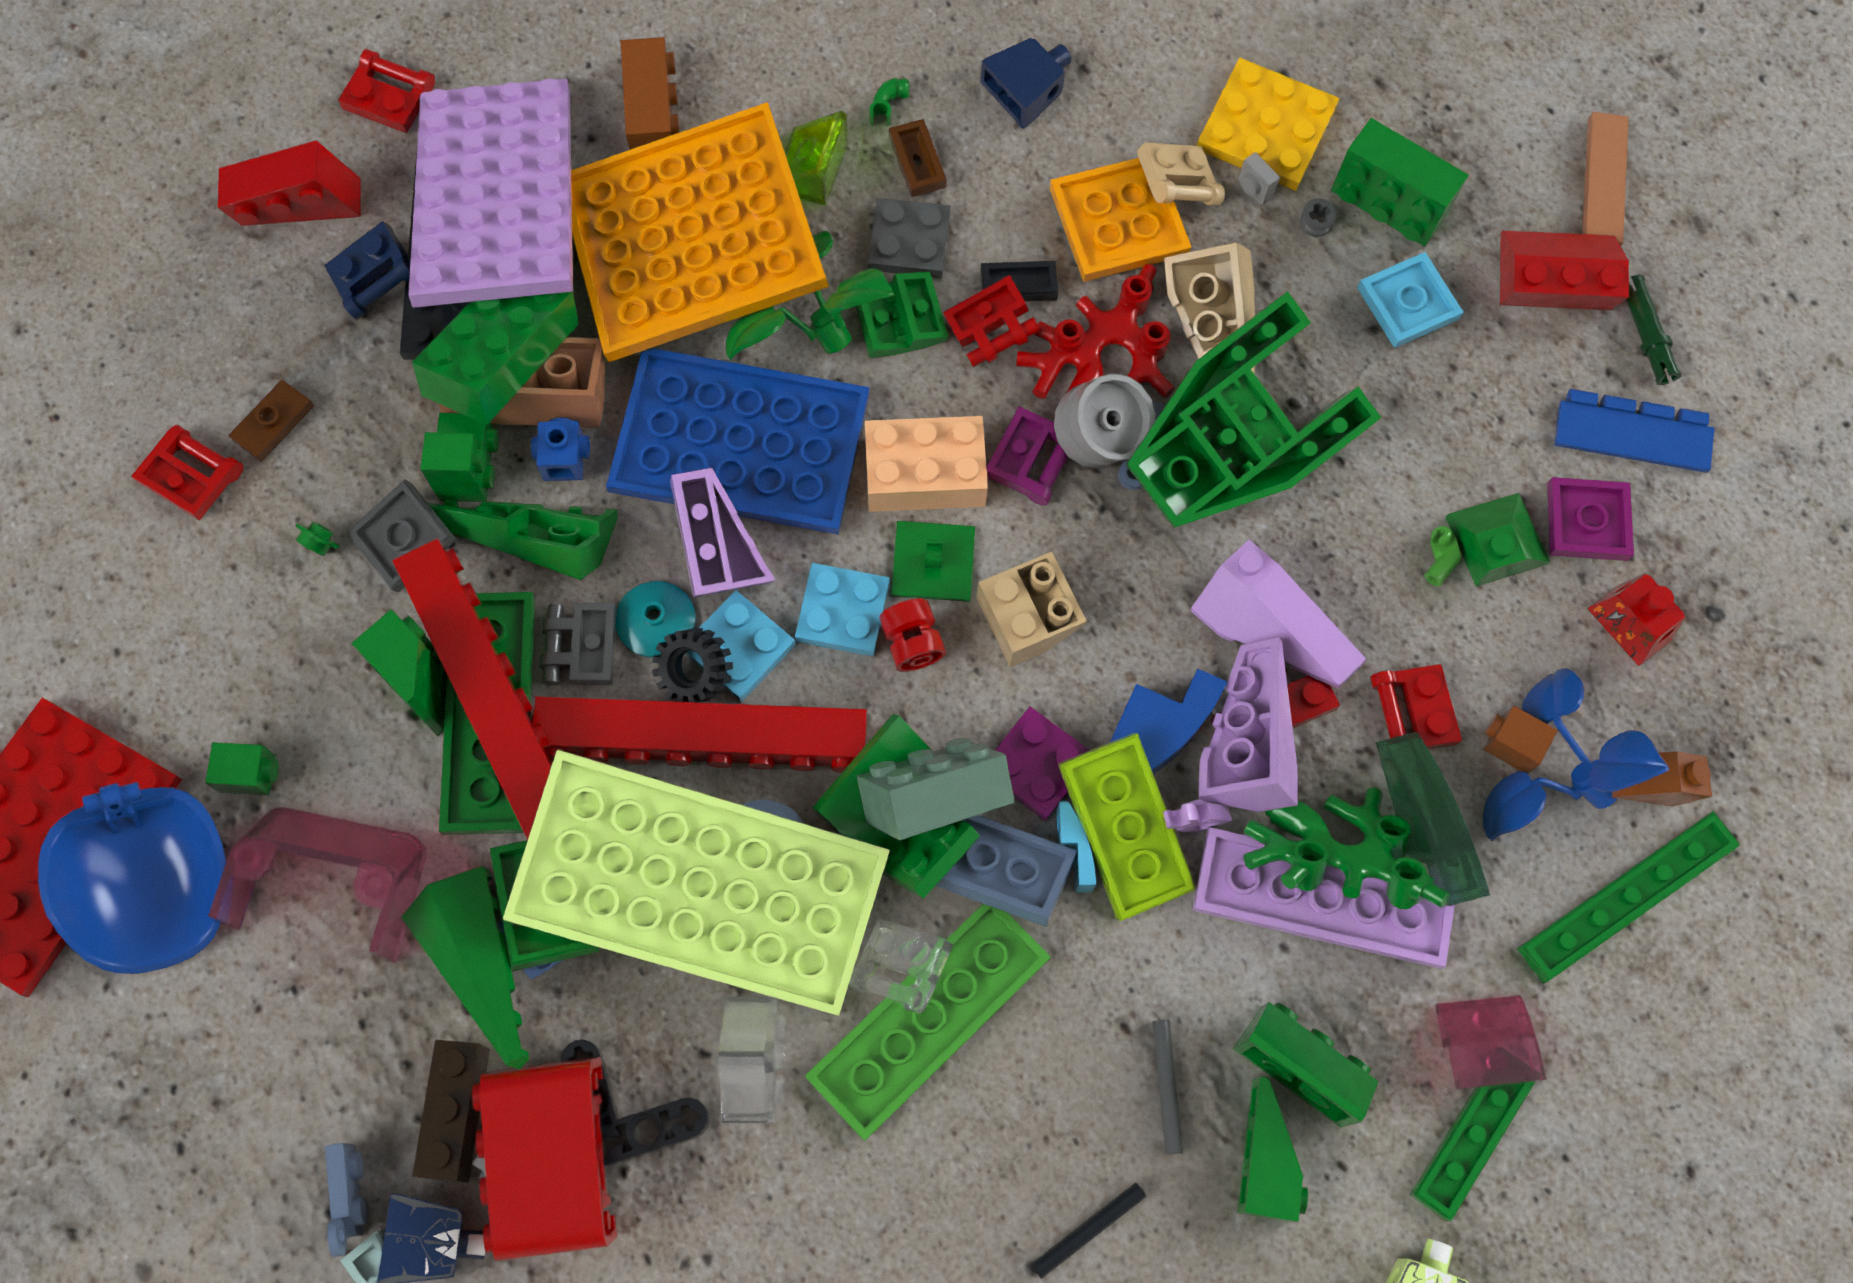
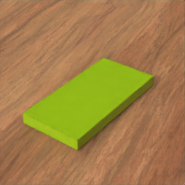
(1126, 826)

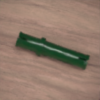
(1654, 341)

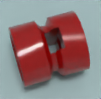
(911, 630)

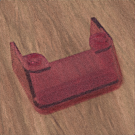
(385, 858)

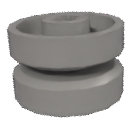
(1103, 420)

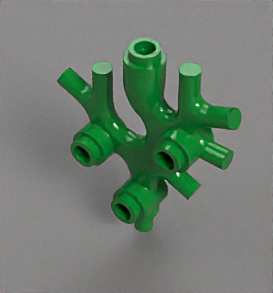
(1376, 857)

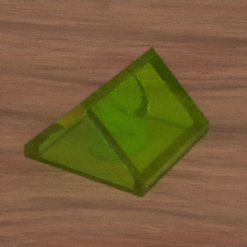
(816, 155)

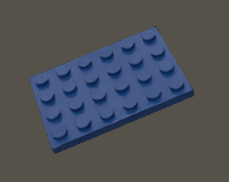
(769, 435)

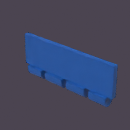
(1644, 436)

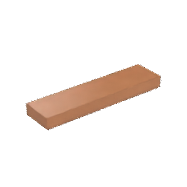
(1605, 175)

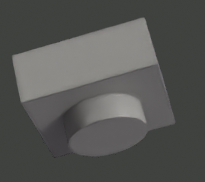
(1258, 179)

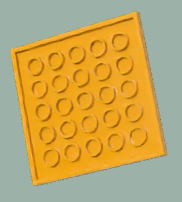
(691, 232)

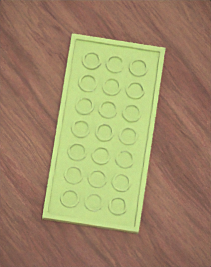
(696, 883)

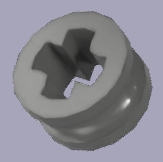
(1322, 208)

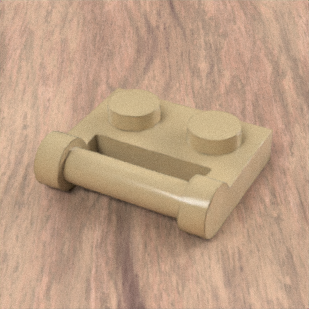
(1179, 164)

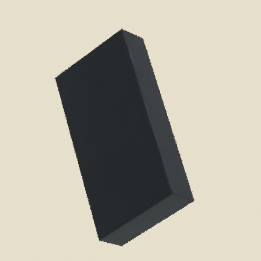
(1033, 278)

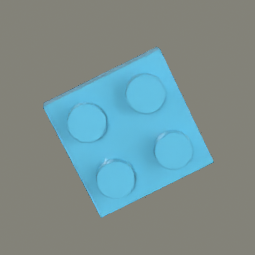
(1410, 300)
(842, 609)
(753, 640)

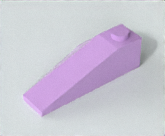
(1258, 601)
(1253, 743)

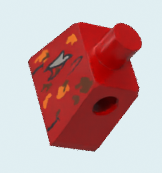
(1639, 616)

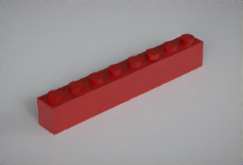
(479, 675)
(702, 732)

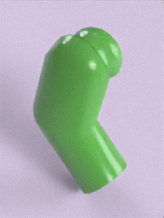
(1445, 553)

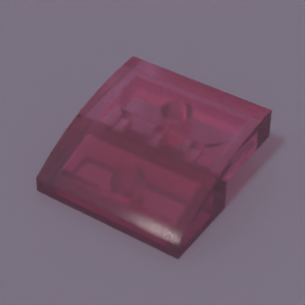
(1490, 1042)

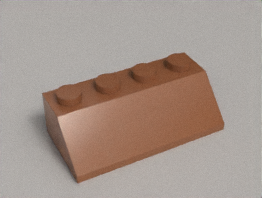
(564, 386)

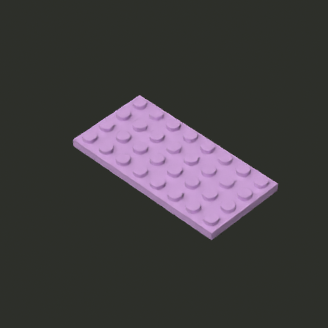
(492, 194)

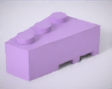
(713, 538)

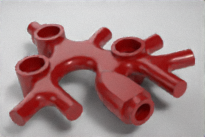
(1105, 328)

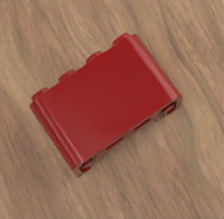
(543, 1160)

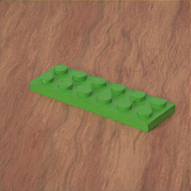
(900, 1050)

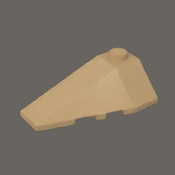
(1211, 293)

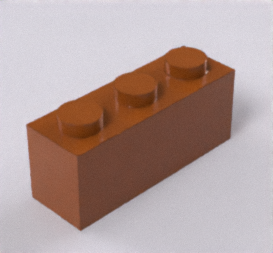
(648, 90)

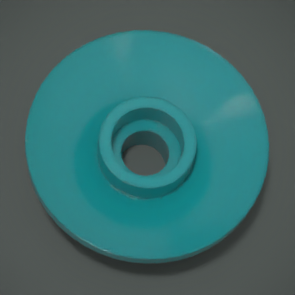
(643, 634)

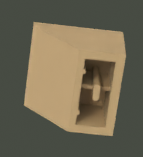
(1030, 608)

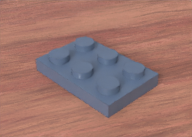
(1011, 871)

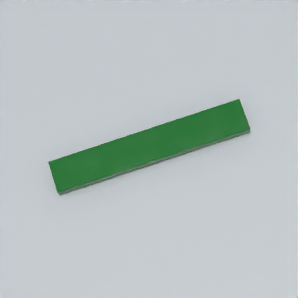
(1628, 897)

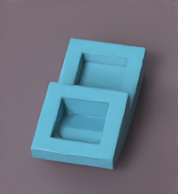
(1072, 835)

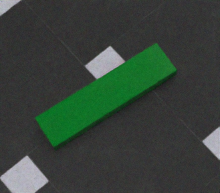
(1468, 1147)

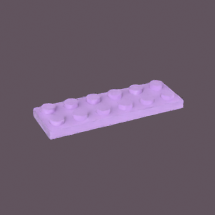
(1324, 914)

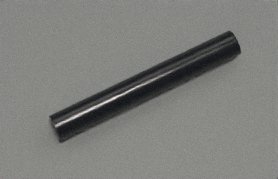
(1088, 1230)

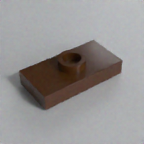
(271, 420)

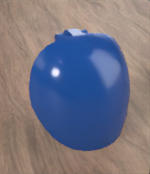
(133, 877)

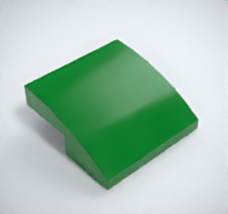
(903, 321)

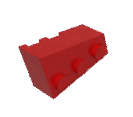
(289, 187)

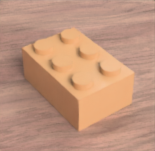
(926, 463)

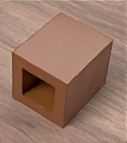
(1519, 739)

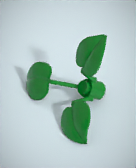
(826, 322)

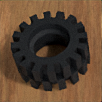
(671, 665)

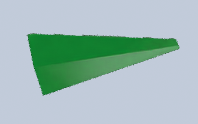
(548, 537)
(461, 937)

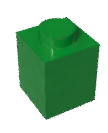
(241, 768)

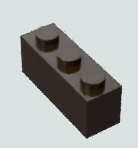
(448, 1114)

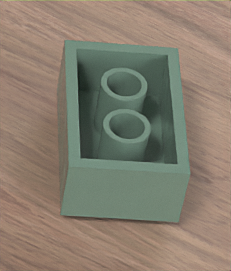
(935, 788)

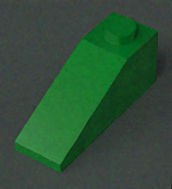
(1270, 1166)

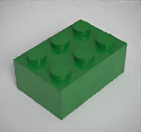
(1398, 182)

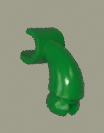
(887, 92)

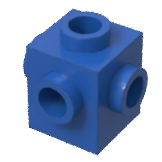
(560, 450)

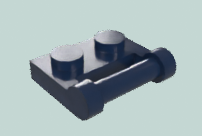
(364, 263)

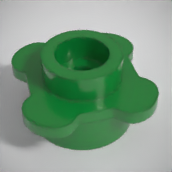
(316, 538)

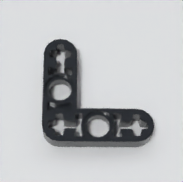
(610, 1120)

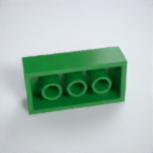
(493, 351)

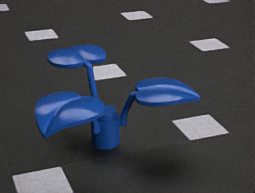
(1622, 762)

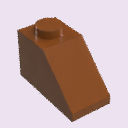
(1683, 783)

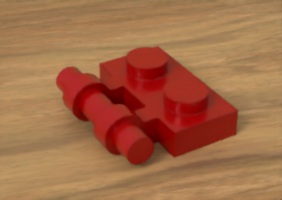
(987, 312)

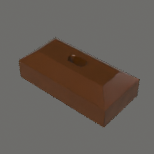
(912, 143)

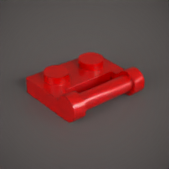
(383, 101)
(180, 482)
(1426, 702)

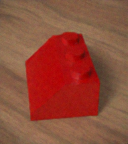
(1562, 270)

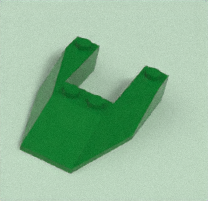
(1226, 436)

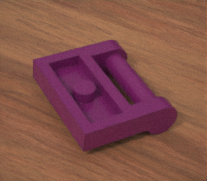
(1019, 452)

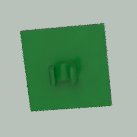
(933, 561)

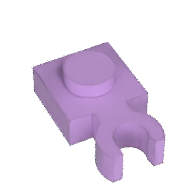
(1197, 816)

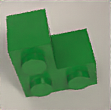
(459, 458)

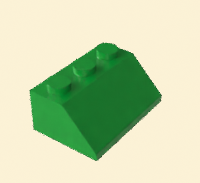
(408, 665)
(1308, 1065)

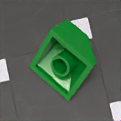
(1497, 539)

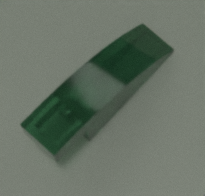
(1435, 820)

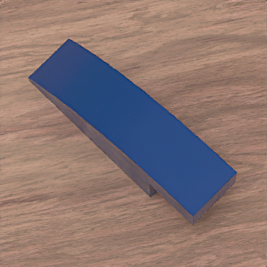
(1167, 725)

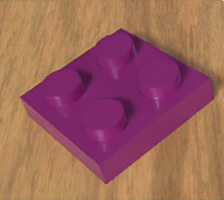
(1590, 519)
(1033, 757)

